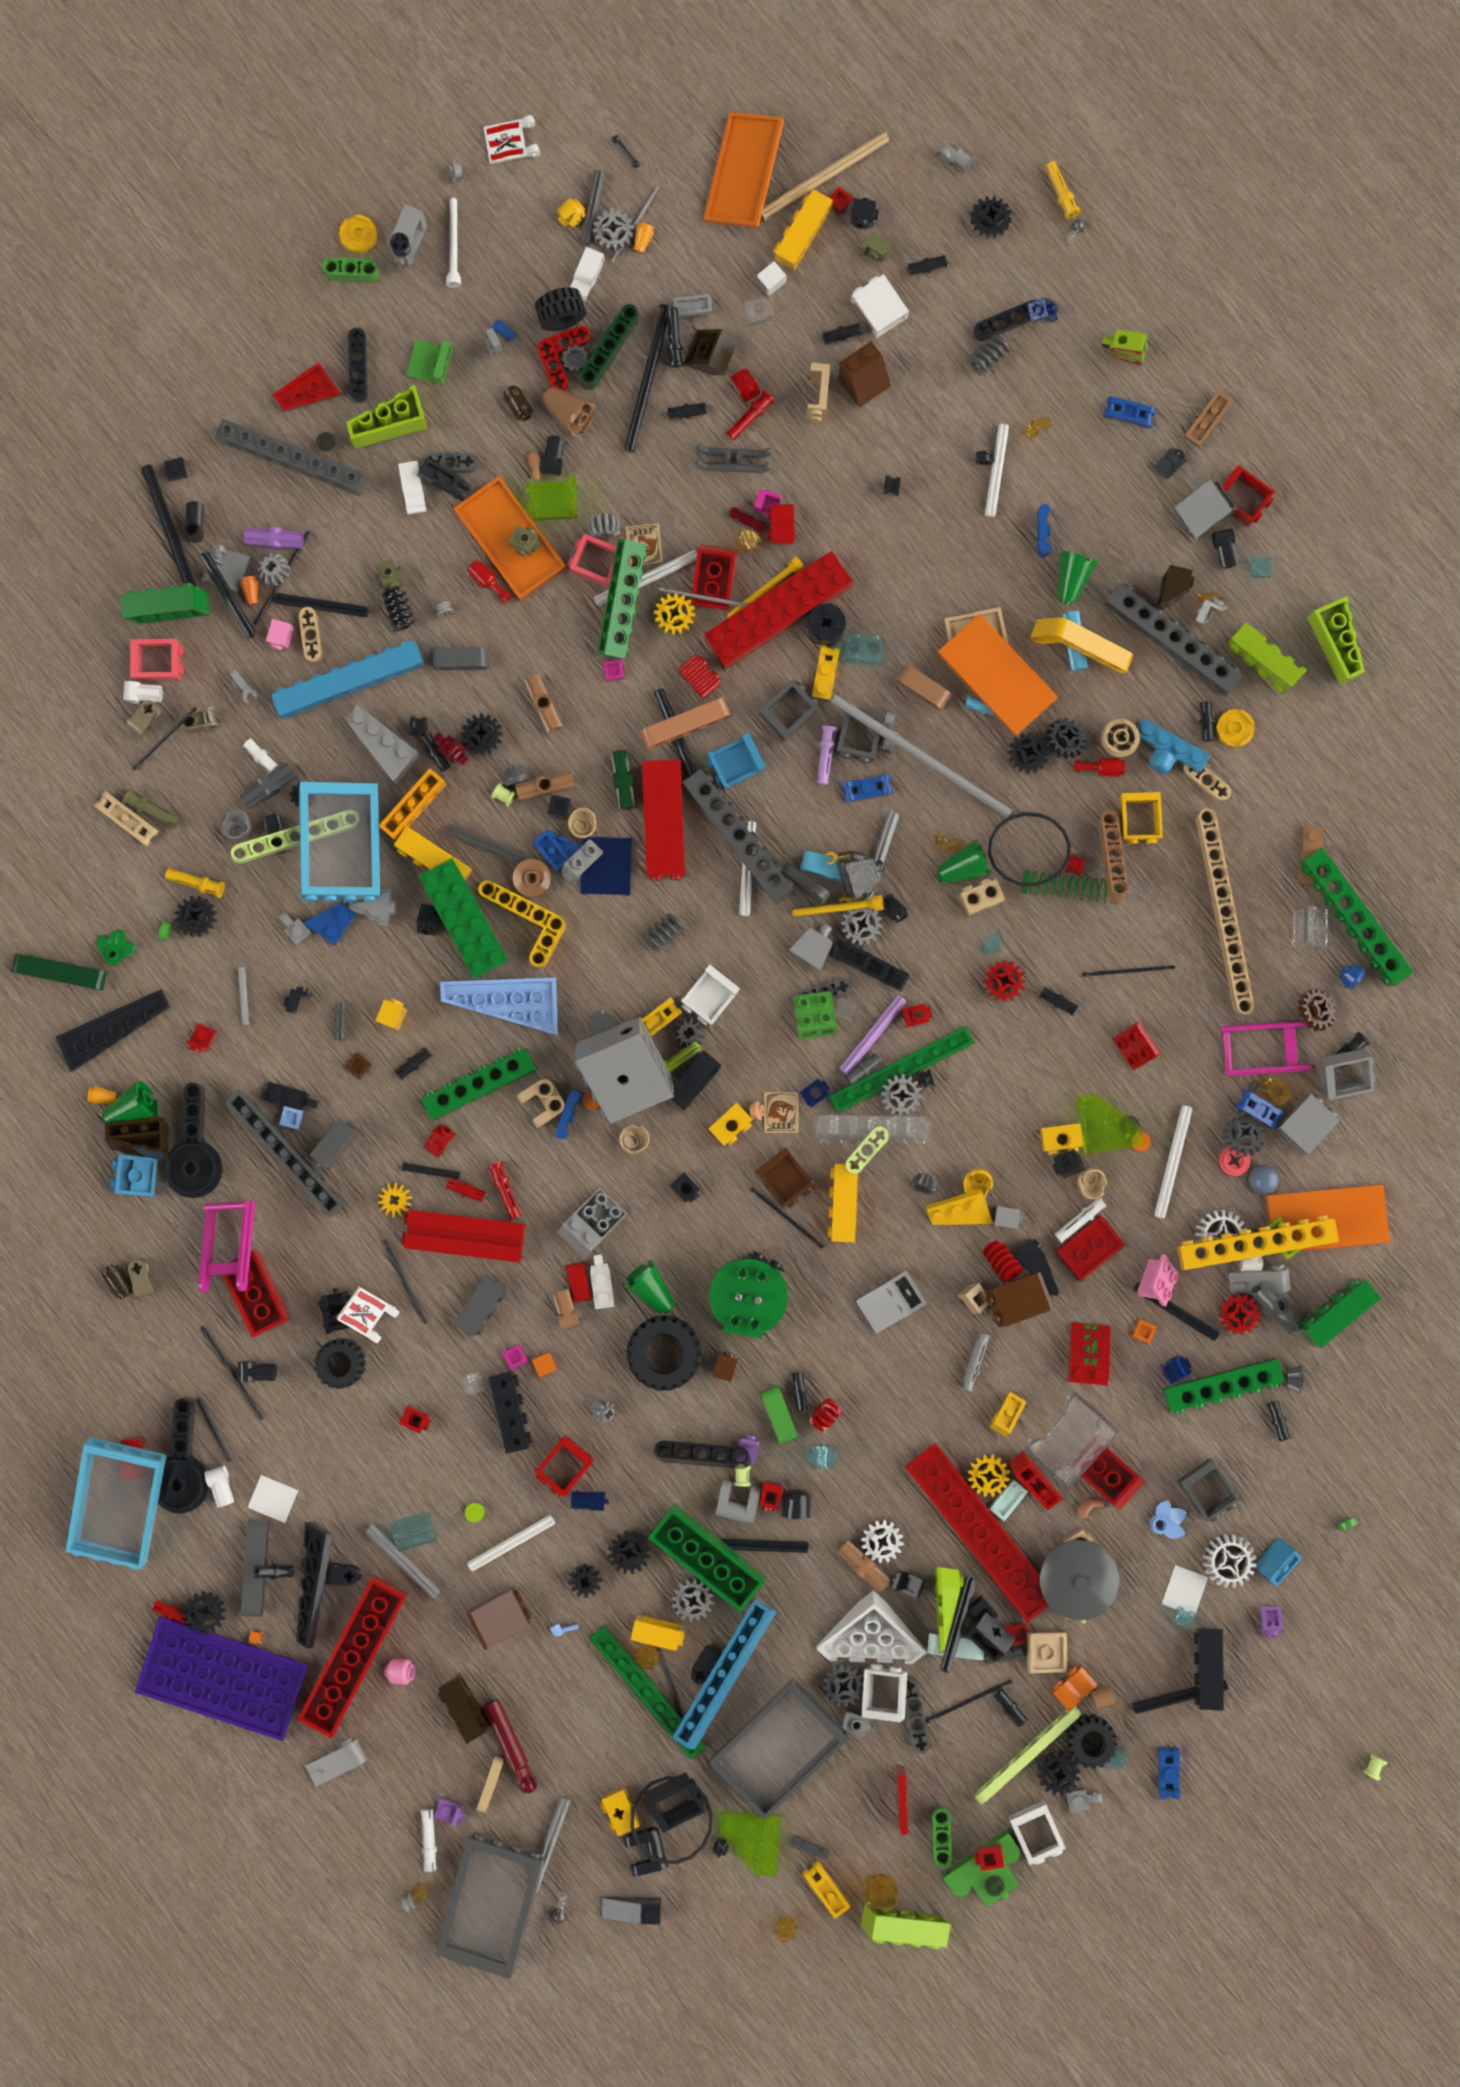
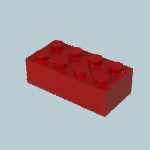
(260, 1302)

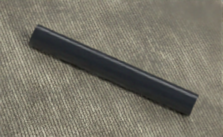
(431, 1171)

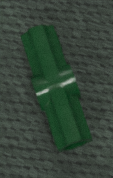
(623, 780)

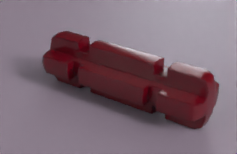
(746, 519)

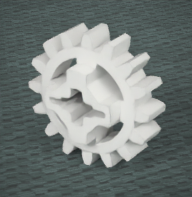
(876, 1552)

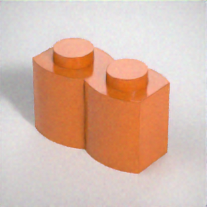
(1073, 1687)

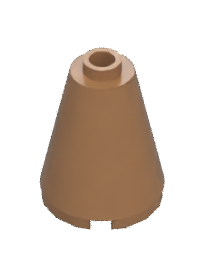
(570, 410)

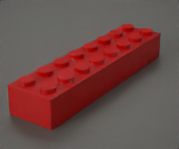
(778, 610)
(353, 1656)

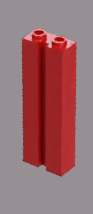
(663, 819)
(464, 1235)

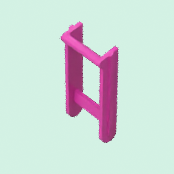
(1290, 1048)
(241, 1267)

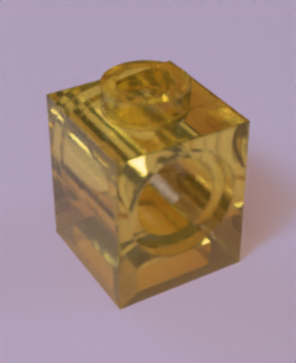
(1285, 1092)

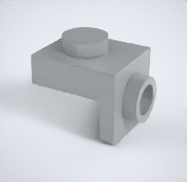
(1206, 610)

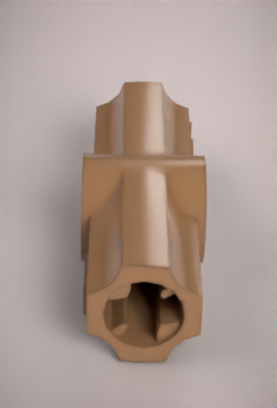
(548, 714)
(557, 782)
(863, 1566)

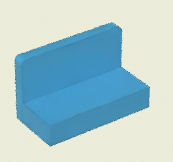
(1278, 1562)

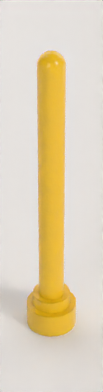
(794, 566)
(873, 903)

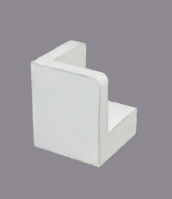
(772, 278)

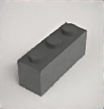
(480, 1306)

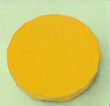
(358, 234)
(1235, 728)

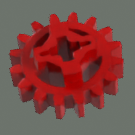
(992, 976)
(1248, 1313)

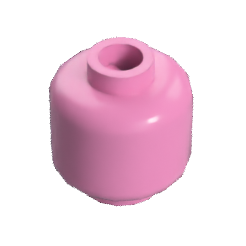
(399, 1671)

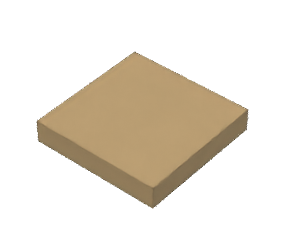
(1046, 1652)

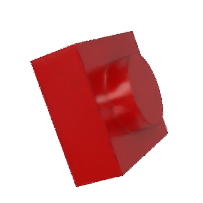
(745, 384)
(439, 1140)

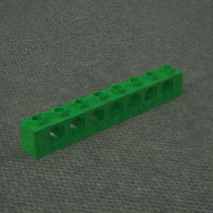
(1400, 968)

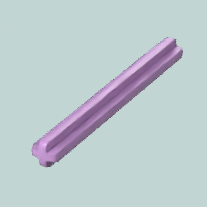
(873, 1034)

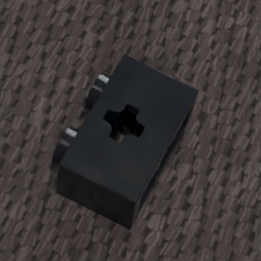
(990, 1637)

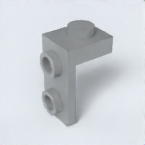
(580, 861)

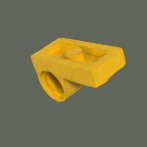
(1008, 1414)

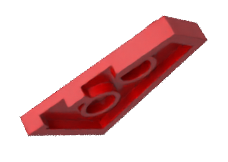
(307, 389)

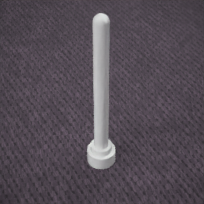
(453, 279)

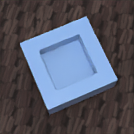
(291, 1117)

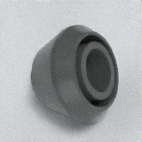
(515, 775)

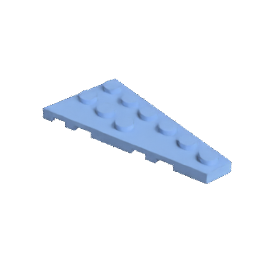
(520, 1001)

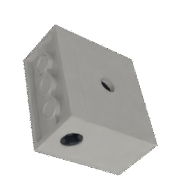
(624, 1070)

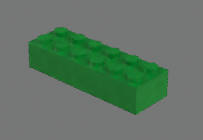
(463, 917)
(707, 1557)

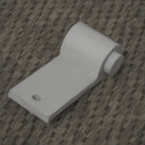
(1275, 1278)
(337, 1762)

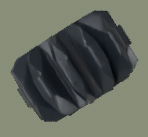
(577, 1581)

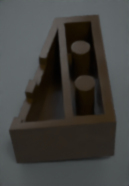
(139, 1137)
(463, 1708)

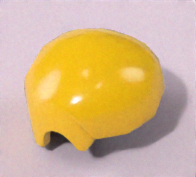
(976, 1180)

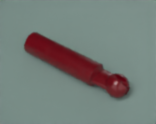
(509, 1745)

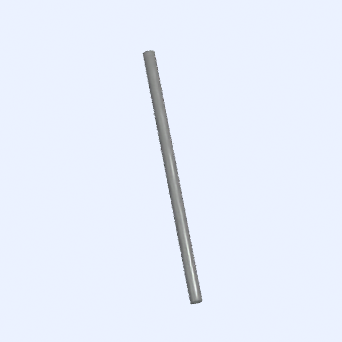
(921, 756)

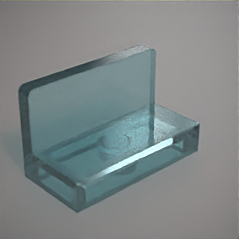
(413, 1531)

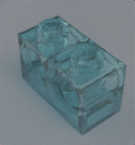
(863, 656)
(822, 1456)

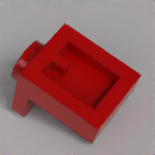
(201, 1038)

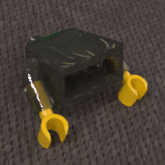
(857, 874)

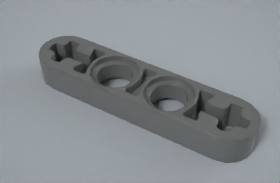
(916, 1714)

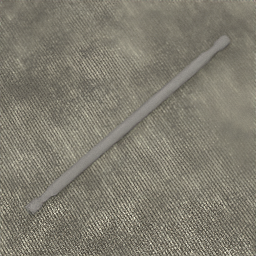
(638, 218)
(703, 597)

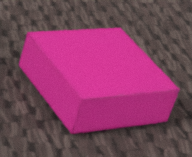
(613, 670)
(515, 1357)

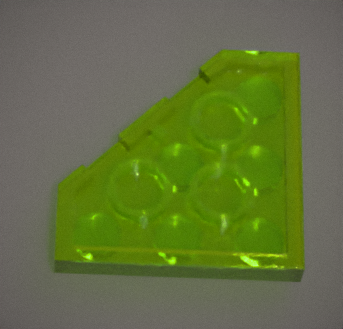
(1105, 1126)
(753, 1839)

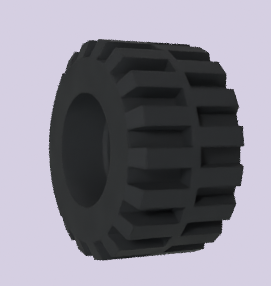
(560, 309)
(328, 1375)
(1096, 1757)

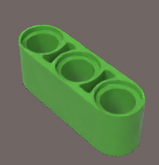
(344, 264)
(779, 1414)
(941, 1845)

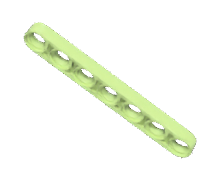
(266, 840)
(1026, 1755)

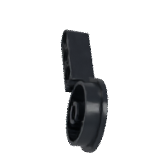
(193, 1150)
(183, 1466)

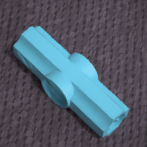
(1077, 660)

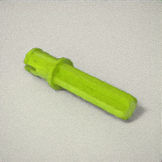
(682, 1056)

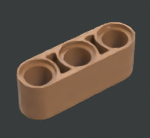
(923, 687)

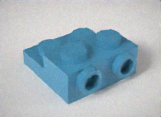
(134, 1175)

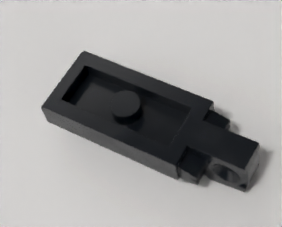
(289, 1097)

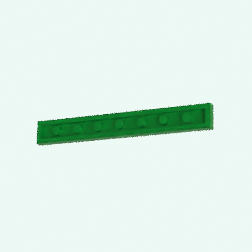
(908, 1066)
(641, 1684)

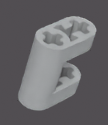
(734, 1510)

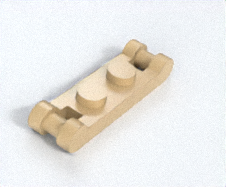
(126, 818)

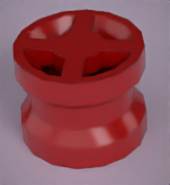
(1075, 865)

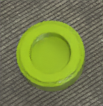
(474, 1512)

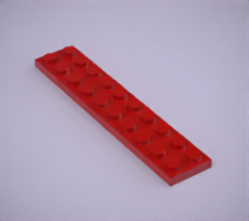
(979, 1530)

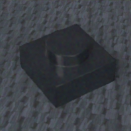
(175, 469)

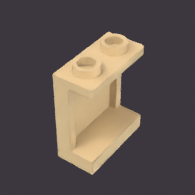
(819, 374)

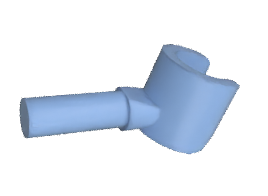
(557, 1630)

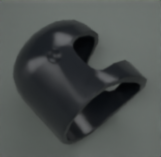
(796, 1504)

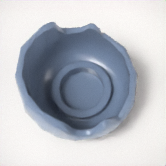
(1264, 1180)

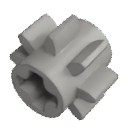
(602, 1410)

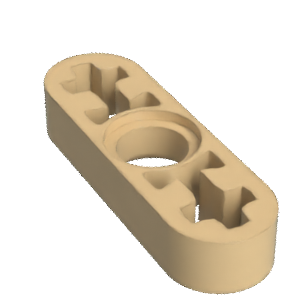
(303, 622)
(1221, 784)
(490, 1784)

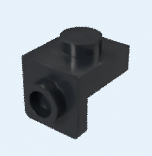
(1170, 462)
(427, 920)
(292, 1001)
(908, 1583)

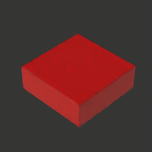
(841, 200)

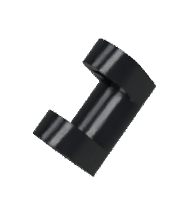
(653, 1844)

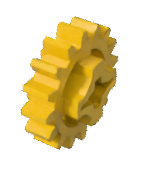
(681, 618)
(990, 1462)

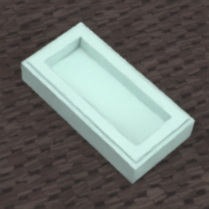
(1008, 1499)

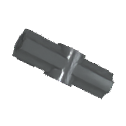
(267, 786)
(1275, 1307)

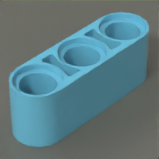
(817, 865)

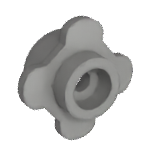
(454, 170)

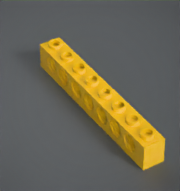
(1327, 1235)

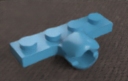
(1170, 749)

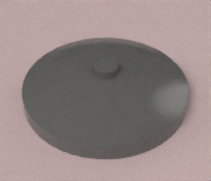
(1079, 1579)

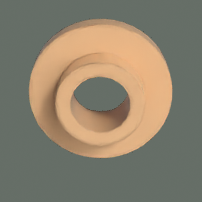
(757, 1111)

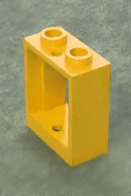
(1145, 797)
(657, 1632)

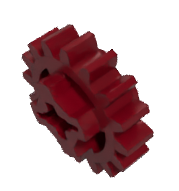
(451, 749)

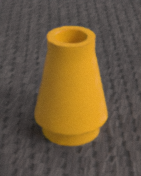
(642, 237)
(99, 1095)

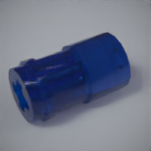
(588, 1500)

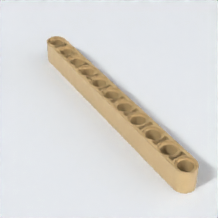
(1227, 902)

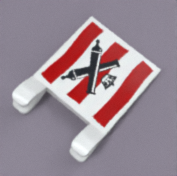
(507, 142)
(364, 1311)

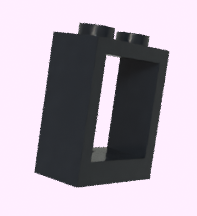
(681, 1813)

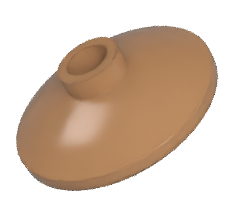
(530, 887)

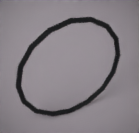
(1026, 883)
(640, 1845)

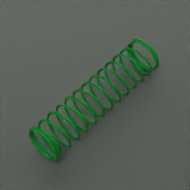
(1027, 878)

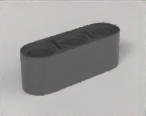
(460, 658)

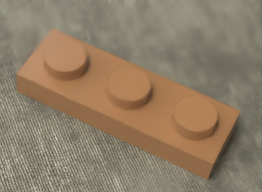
(1208, 419)
(1311, 840)

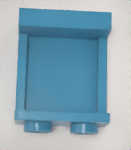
(736, 762)

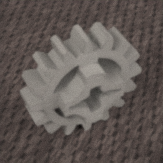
(621, 229)
(870, 929)
(901, 1085)
(703, 1606)

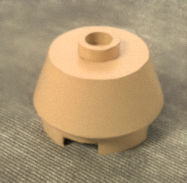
(1120, 737)

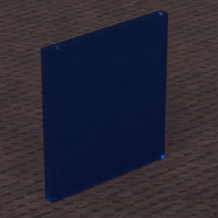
(611, 871)

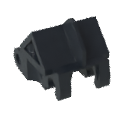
(331, 1306)

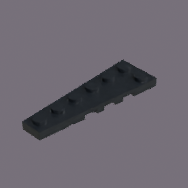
(100, 1034)
(318, 1545)

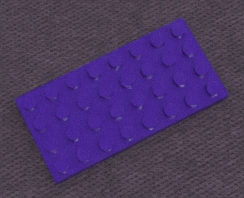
(221, 1678)

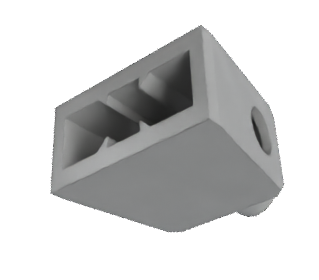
(813, 946)

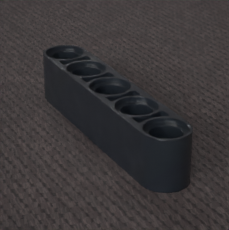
(694, 1450)

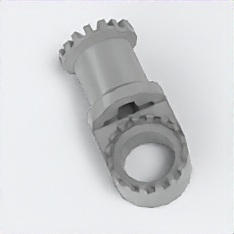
(959, 157)
(889, 723)

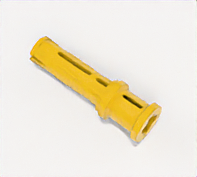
(1065, 197)
(203, 884)

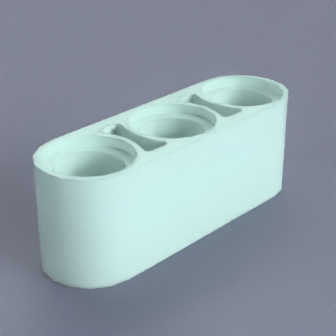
(966, 1648)

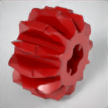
(825, 1415)

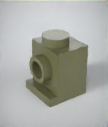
(876, 247)

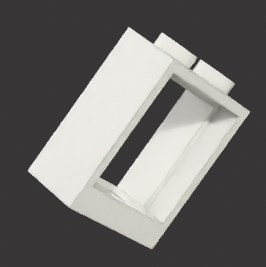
(884, 1713)
(1031, 1813)

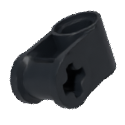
(338, 1574)
(705, 1662)

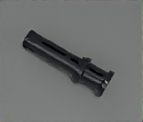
(674, 347)

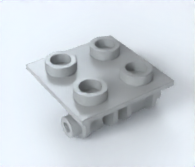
(231, 565)

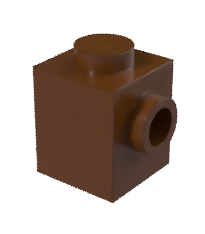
(725, 1366)

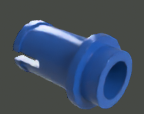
(503, 330)

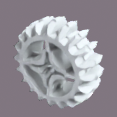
(1220, 1227)
(1237, 1557)

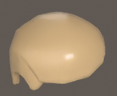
(582, 823)
(634, 1139)
(1092, 1183)

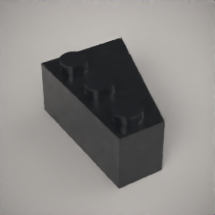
(694, 1079)

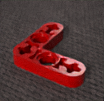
(556, 350)

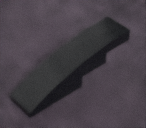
(869, 965)

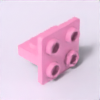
(1158, 1280)

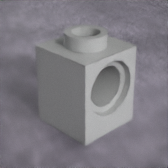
(1007, 1217)

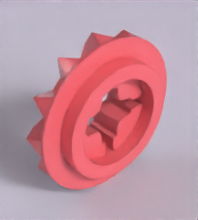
(1232, 1169)

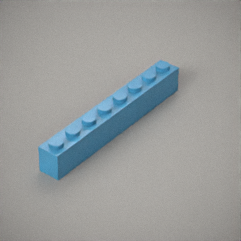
(347, 680)
(724, 1674)

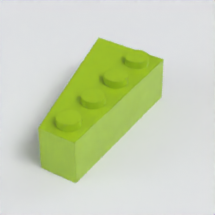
(1338, 639)
(1266, 658)
(905, 1928)

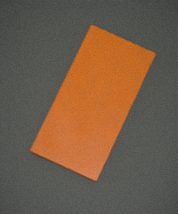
(743, 170)
(491, 519)
(997, 675)
(1357, 1212)

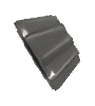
(574, 358)
(923, 1183)
(1295, 1379)

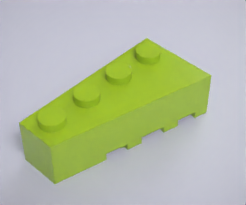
(388, 420)

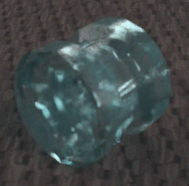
(1183, 1618)

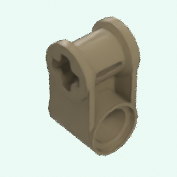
(142, 719)
(201, 720)
(141, 1280)

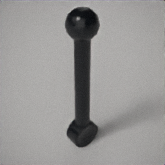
(616, 140)

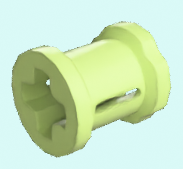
(503, 795)
(742, 1477)
(1375, 1767)

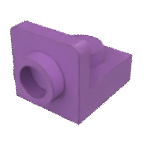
(751, 1445)
(1271, 1621)
(449, 1811)

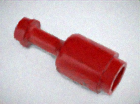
(486, 578)
(1105, 767)

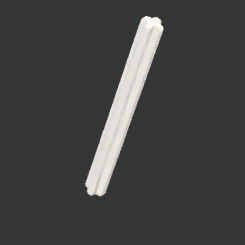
(656, 573)
(1173, 1161)

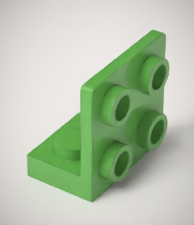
(430, 361)
(815, 1015)

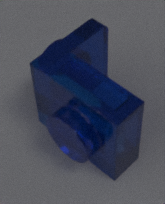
(1043, 309)

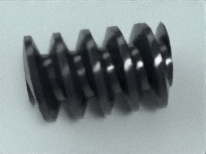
(397, 609)

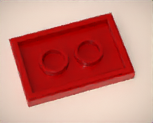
(1090, 1248)
(902, 1800)

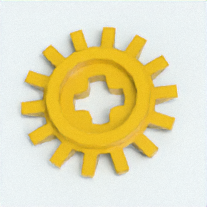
(392, 1207)

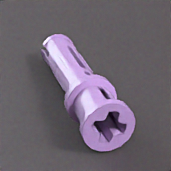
(827, 746)

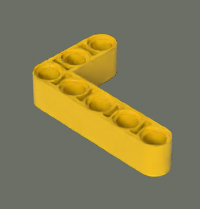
(1082, 640)
(528, 914)

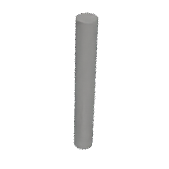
(243, 996)

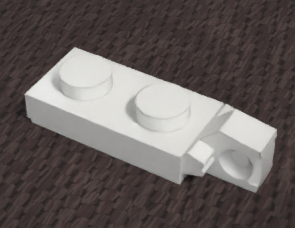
(601, 1284)

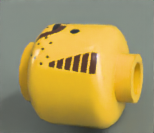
(571, 212)

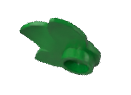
(115, 944)

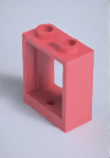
(574, 560)
(136, 660)

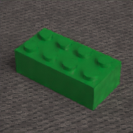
(165, 604)
(1338, 1312)

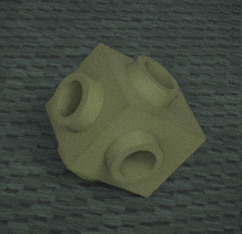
(524, 541)
(389, 575)

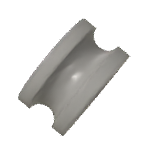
(443, 609)
(408, 1902)

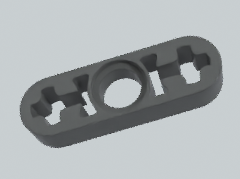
(463, 458)
(836, 984)

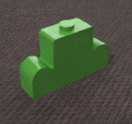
(966, 1874)

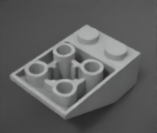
(592, 1223)
(891, 1302)

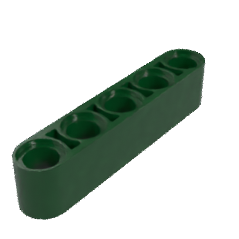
(613, 338)
(59, 971)

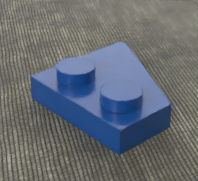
(555, 848)
(332, 922)

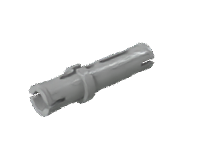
(973, 1367)

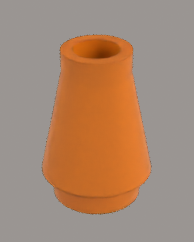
(250, 589)

